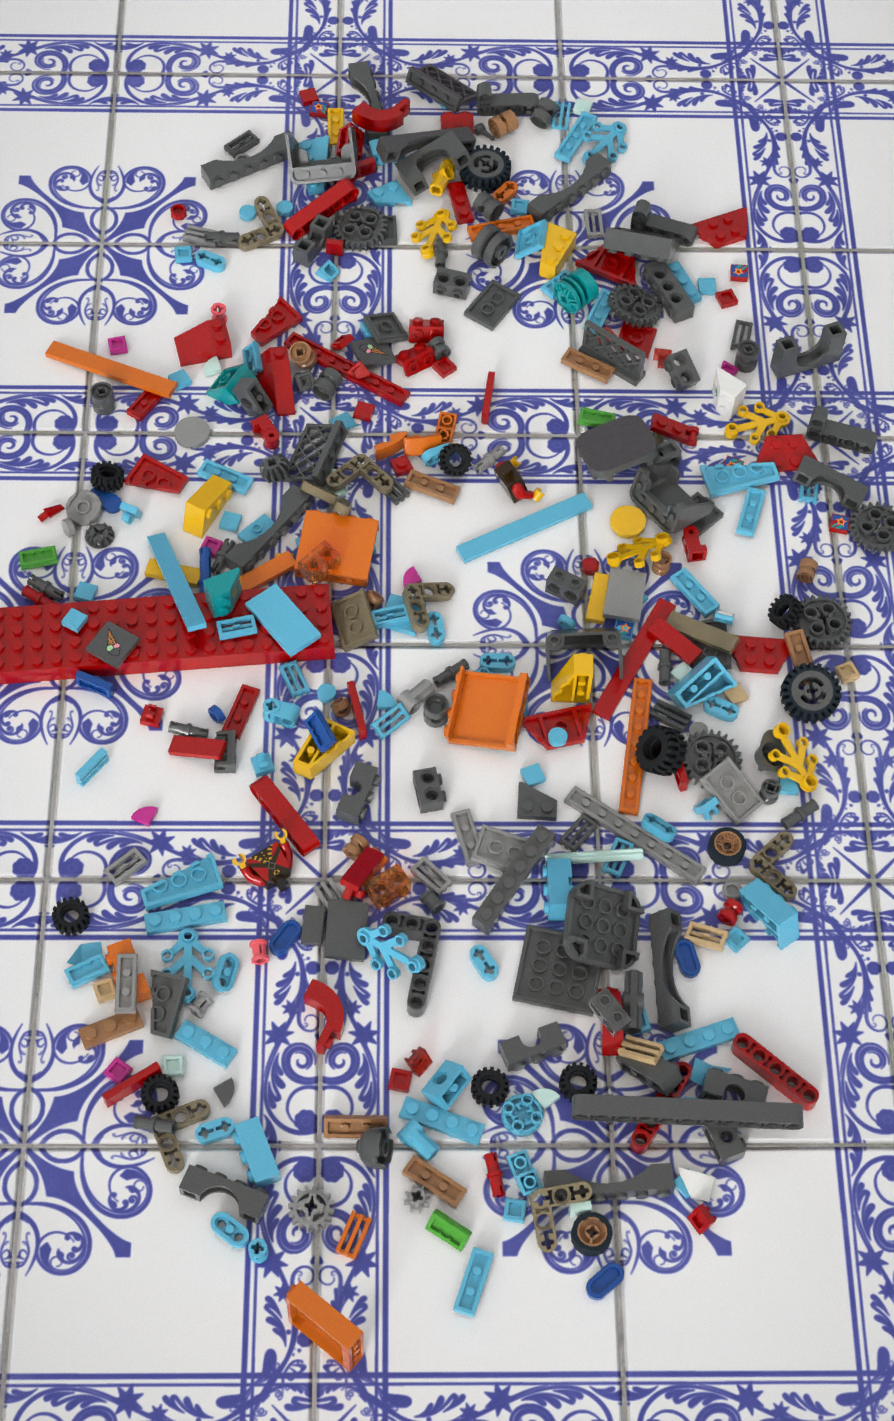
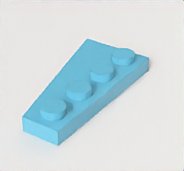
(730, 479)

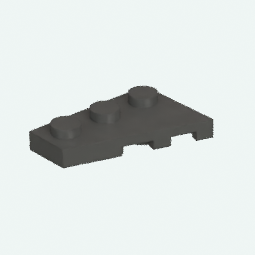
(167, 1000)

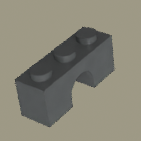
(307, 249)
(353, 807)
(518, 1055)
(717, 1082)

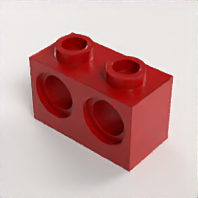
(343, 138)

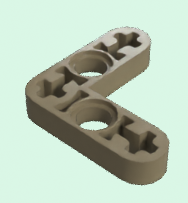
(269, 226)
(363, 470)
(339, 503)
(421, 597)
(768, 862)
(160, 1136)
(545, 1208)

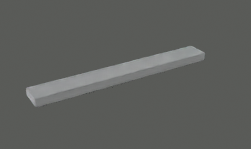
(631, 832)

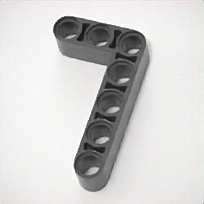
(425, 940)

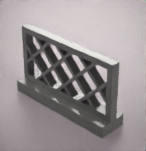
(445, 94)
(628, 370)
(326, 455)

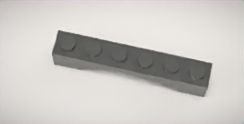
(361, 79)
(394, 147)
(223, 172)
(549, 205)
(247, 554)
(502, 893)
(665, 932)
(653, 1181)

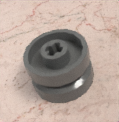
(491, 245)

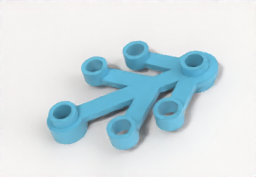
(606, 140)
(367, 938)
(189, 960)

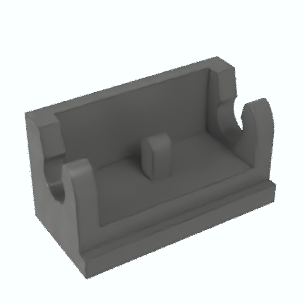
(228, 761)

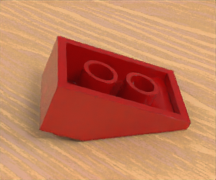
(204, 342)

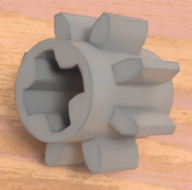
(419, 1204)

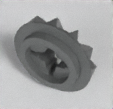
(97, 541)

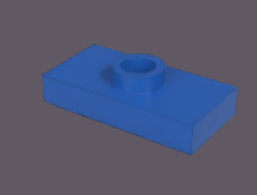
(95, 684)
(320, 731)

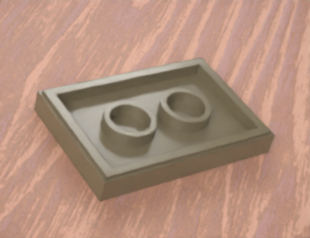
(354, 620)

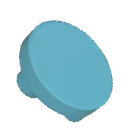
(522, 1114)

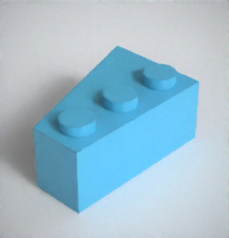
(701, 682)
(557, 887)
(772, 911)

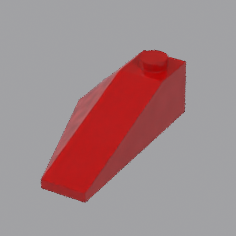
(277, 380)

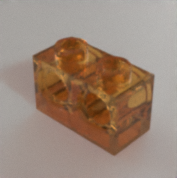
(315, 560)
(384, 883)

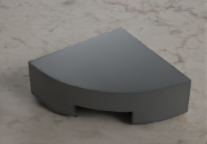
(225, 1091)

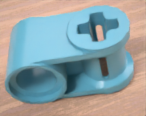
(282, 712)

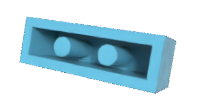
(256, 1153)

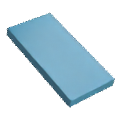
(283, 620)

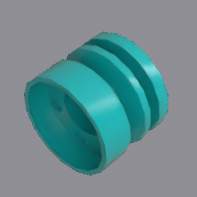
(576, 290)

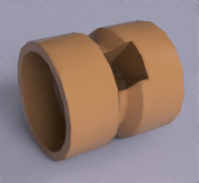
(503, 123)
(303, 355)

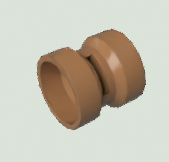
(663, 566)
(807, 570)
(355, 847)

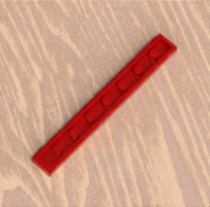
(373, 383)
(632, 662)

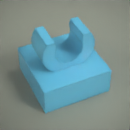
(129, 512)
(262, 764)
(705, 806)

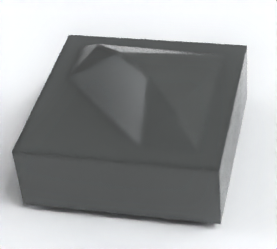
(304, 381)

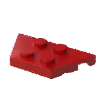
(724, 228)
(611, 266)
(785, 451)
(760, 654)
(572, 720)

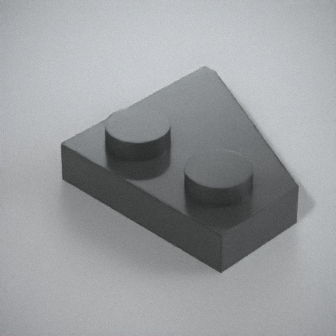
(535, 804)

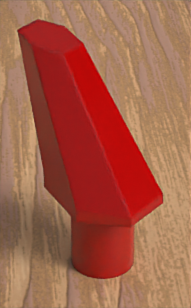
(50, 512)

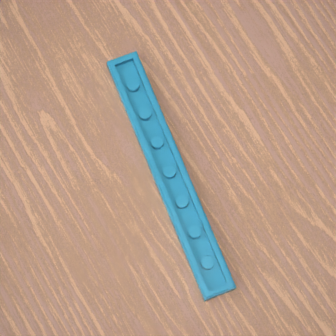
(524, 527)
(176, 582)

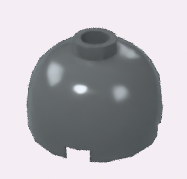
(375, 1147)

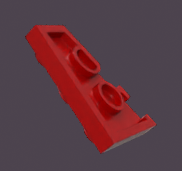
(277, 321)
(156, 476)

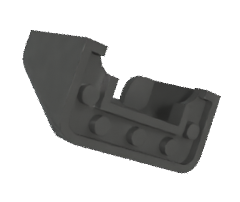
(664, 501)

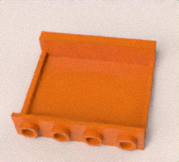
(349, 536)
(487, 710)

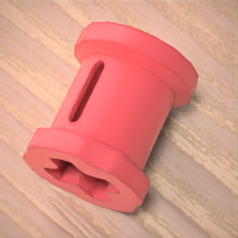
(222, 309)
(259, 951)

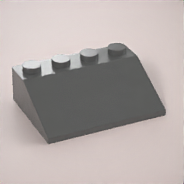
(641, 243)

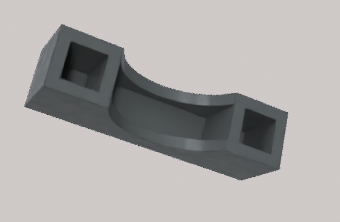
(849, 491)
(200, 1183)

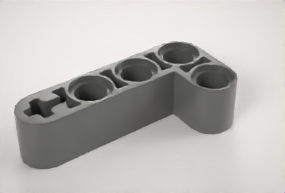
(494, 104)
(647, 222)
(839, 434)

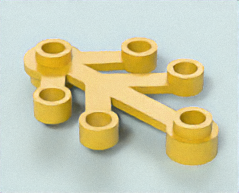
(440, 217)
(758, 422)
(639, 548)
(805, 778)

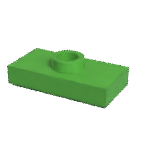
(594, 418)
(38, 557)
(448, 1230)

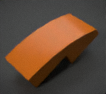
(446, 426)
(417, 444)
(387, 449)

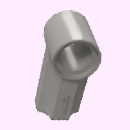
(415, 697)

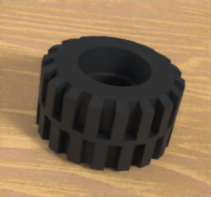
(661, 750)

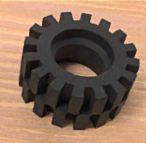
(465, 459)
(107, 477)
(780, 606)
(71, 927)
(577, 1070)
(489, 1075)
(159, 1082)

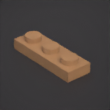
(587, 365)
(432, 486)
(798, 649)
(109, 1029)
(351, 1125)
(434, 1181)

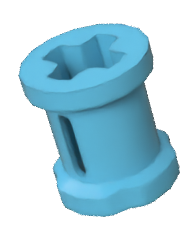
(253, 1246)

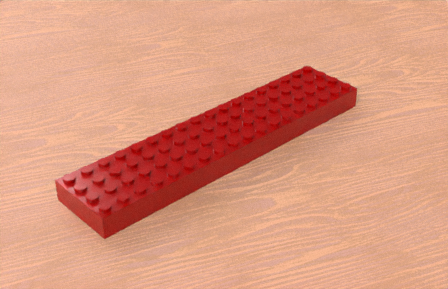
(42, 649)

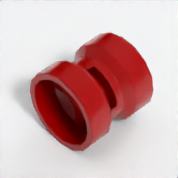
(729, 913)

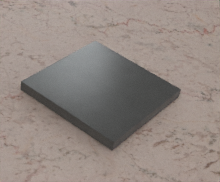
(551, 977)

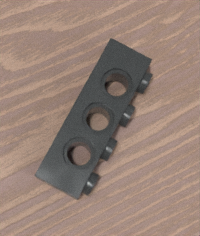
(668, 291)

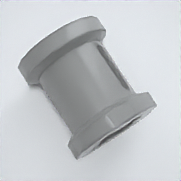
(200, 1004)

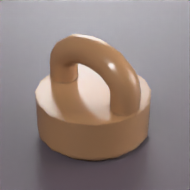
(375, 598)
(339, 705)

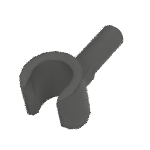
(480, 128)

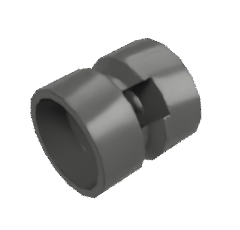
(544, 112)
(488, 206)
(747, 356)
(327, 383)
(103, 398)
(435, 710)

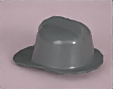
(767, 744)

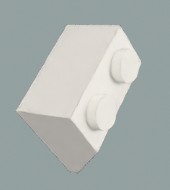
(727, 393)

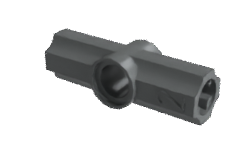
(633, 1000)

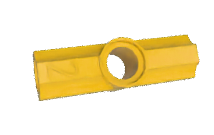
(441, 177)

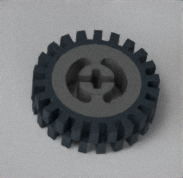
(486, 161)
(798, 700)

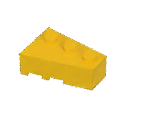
(557, 250)
(205, 505)
(574, 680)
(311, 761)

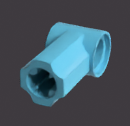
(414, 1136)

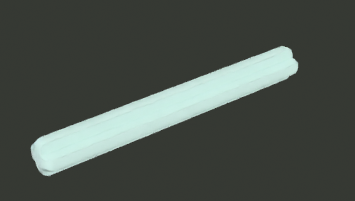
(600, 856)

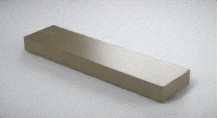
(703, 632)

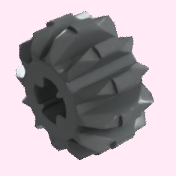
(274, 468)

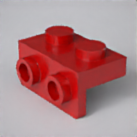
(450, 120)
(424, 330)
(415, 359)

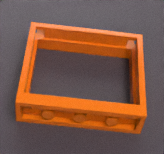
(325, 1326)

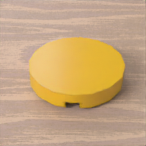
(628, 521)

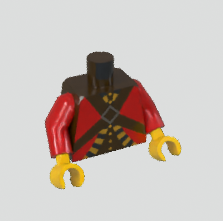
(513, 482)
(269, 866)

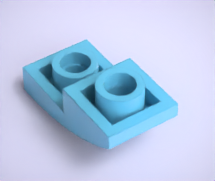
(523, 1172)

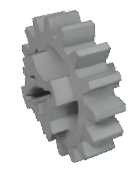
(303, 1206)

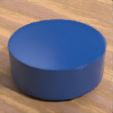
(216, 714)

